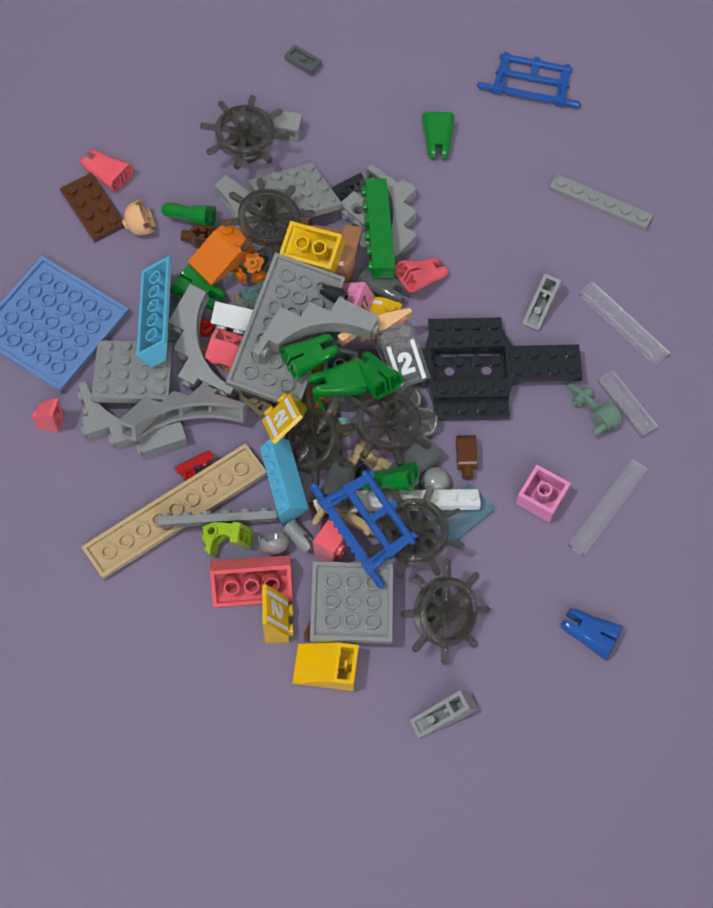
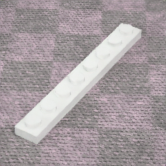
(445, 499)

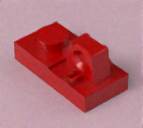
(186, 468)

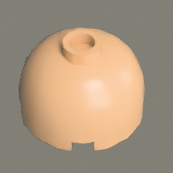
(138, 218)

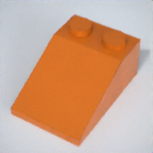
(219, 254)

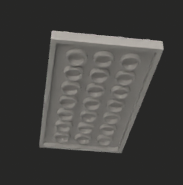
(286, 285)

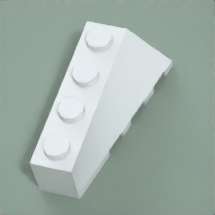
(231, 316)

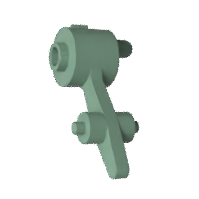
(603, 416)

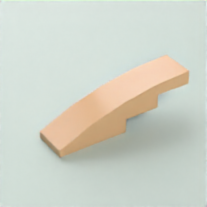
(385, 320)

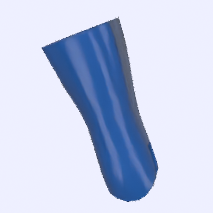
(592, 631)

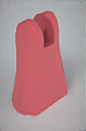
(107, 169)
(420, 273)

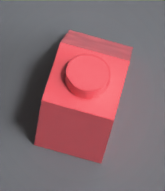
(49, 415)

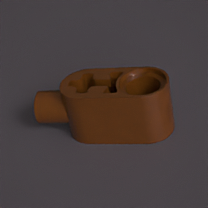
(197, 235)
(466, 455)

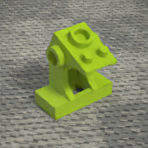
(236, 532)

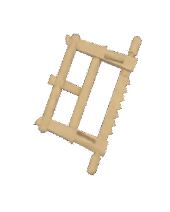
(350, 517)

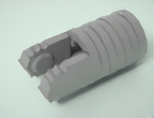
(299, 536)

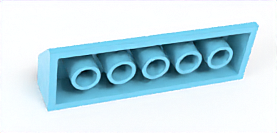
(154, 313)

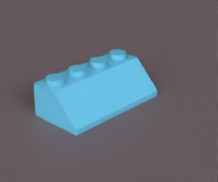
(284, 480)

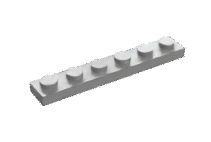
(600, 202)
(186, 519)

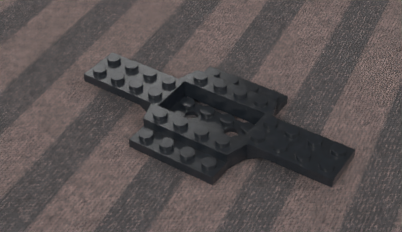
(468, 391)

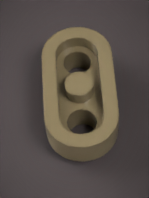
(254, 403)

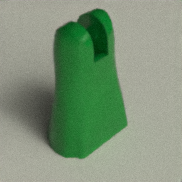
(438, 132)
(197, 214)
(190, 276)
(307, 355)
(378, 376)
(340, 380)
(398, 478)

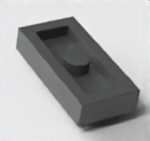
(303, 59)

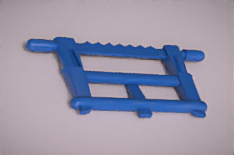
(560, 98)
(389, 550)

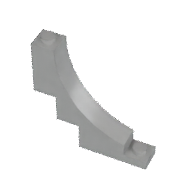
(290, 327)

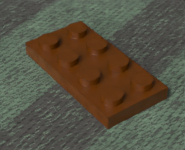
(92, 207)

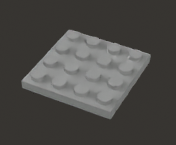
(311, 189)
(127, 379)
(350, 605)

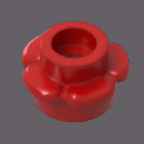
(206, 324)

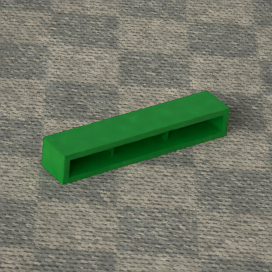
(379, 228)

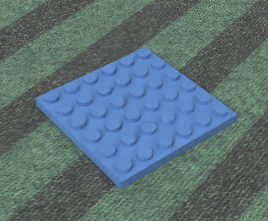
(55, 323)

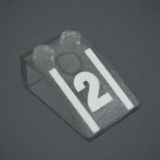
(402, 352)

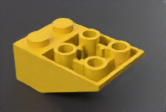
(326, 665)

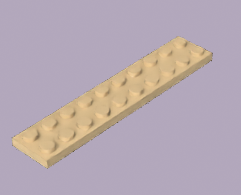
(197, 494)

